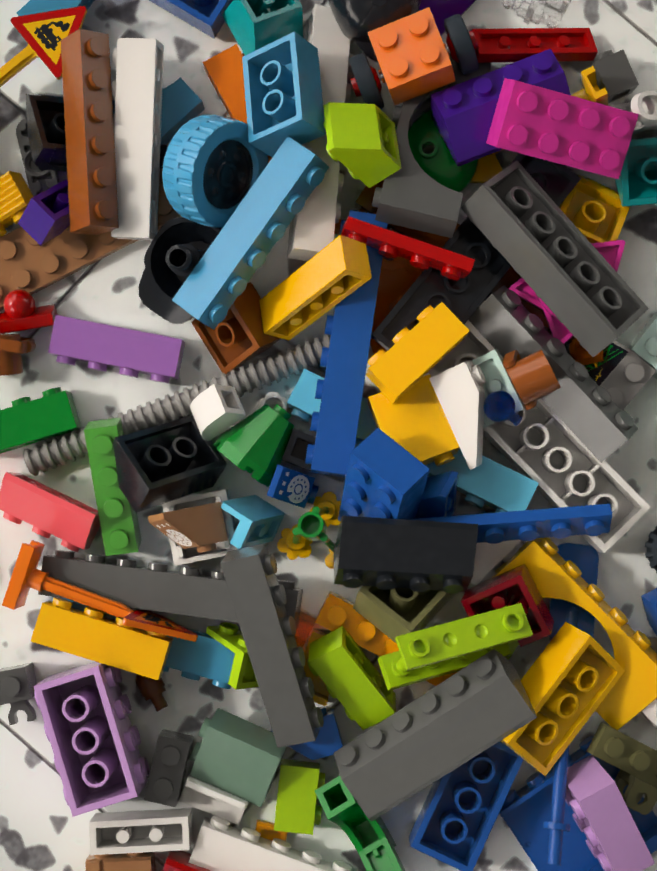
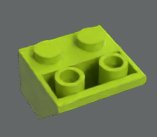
(362, 140)

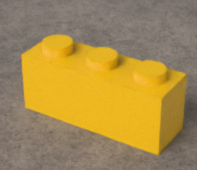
(416, 351)

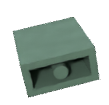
(236, 757)

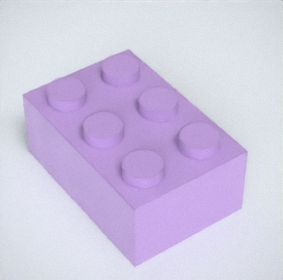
(605, 818)

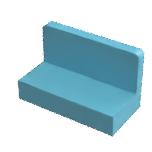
(257, 521)

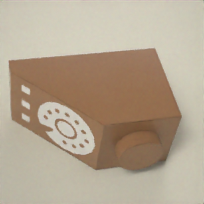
(193, 526)

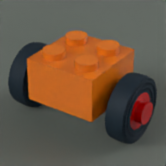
(413, 58)

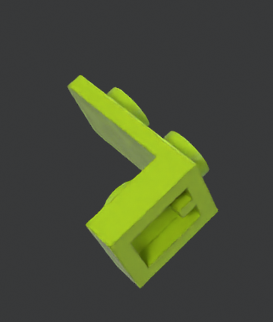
(230, 636)

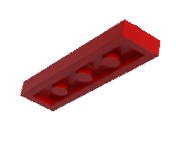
(520, 43)
(418, 252)

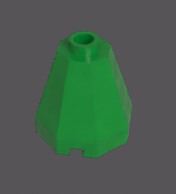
(258, 442)

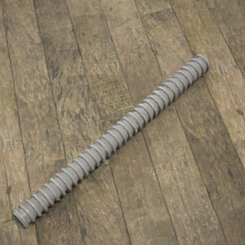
(179, 405)

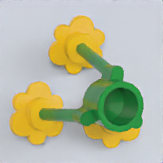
(310, 528)

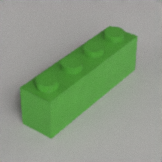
(116, 515)

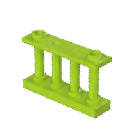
(452, 645)

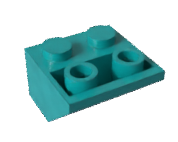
(263, 21)

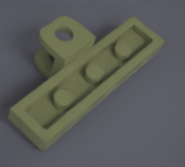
(636, 766)

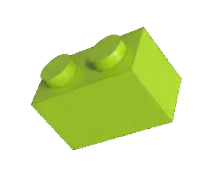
(297, 797)

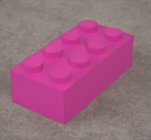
(561, 128)

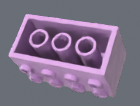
(92, 736)

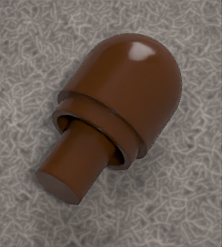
(152, 690)

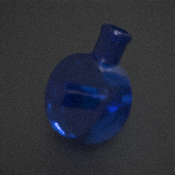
(500, 407)

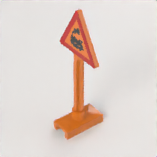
(28, 576)

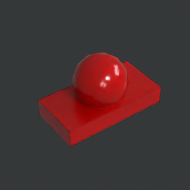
(23, 315)

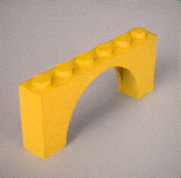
(631, 649)

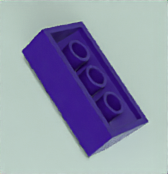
(467, 109)

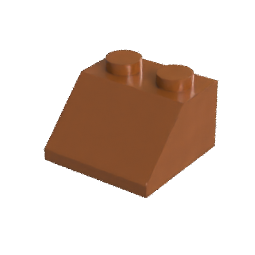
(239, 334)

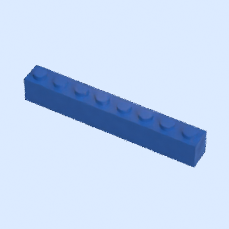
(345, 370)

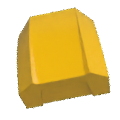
(595, 210)

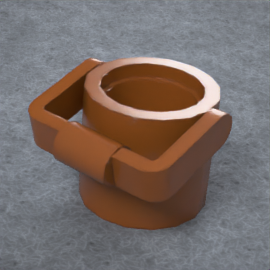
(11, 351)
(530, 376)

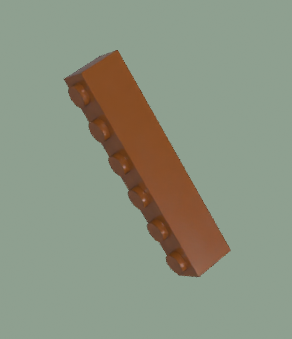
(89, 132)

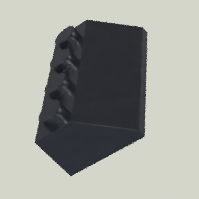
(405, 554)

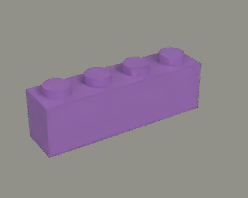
(117, 348)

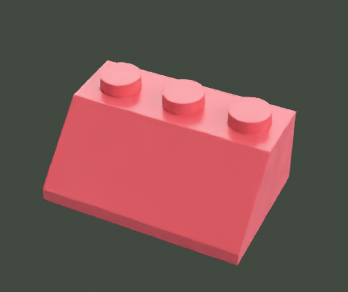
(48, 511)

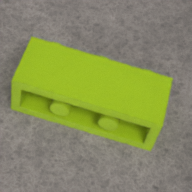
(351, 678)

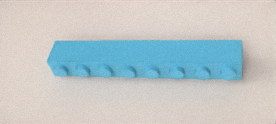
(486, 484)

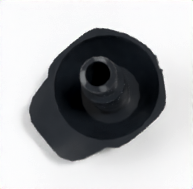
(362, 16)
(169, 263)

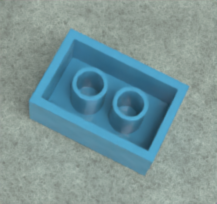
(283, 93)

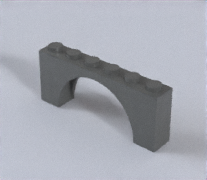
(411, 195)

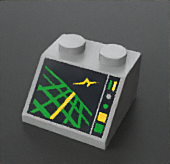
(620, 373)

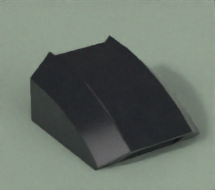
(46, 131)

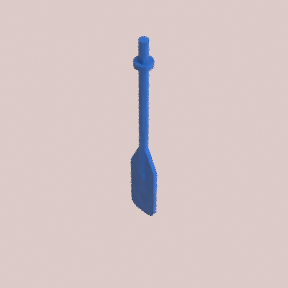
(562, 611)

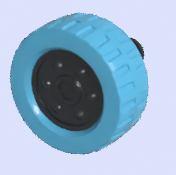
(210, 168)

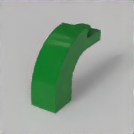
(369, 837)

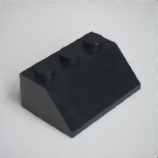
(165, 463)

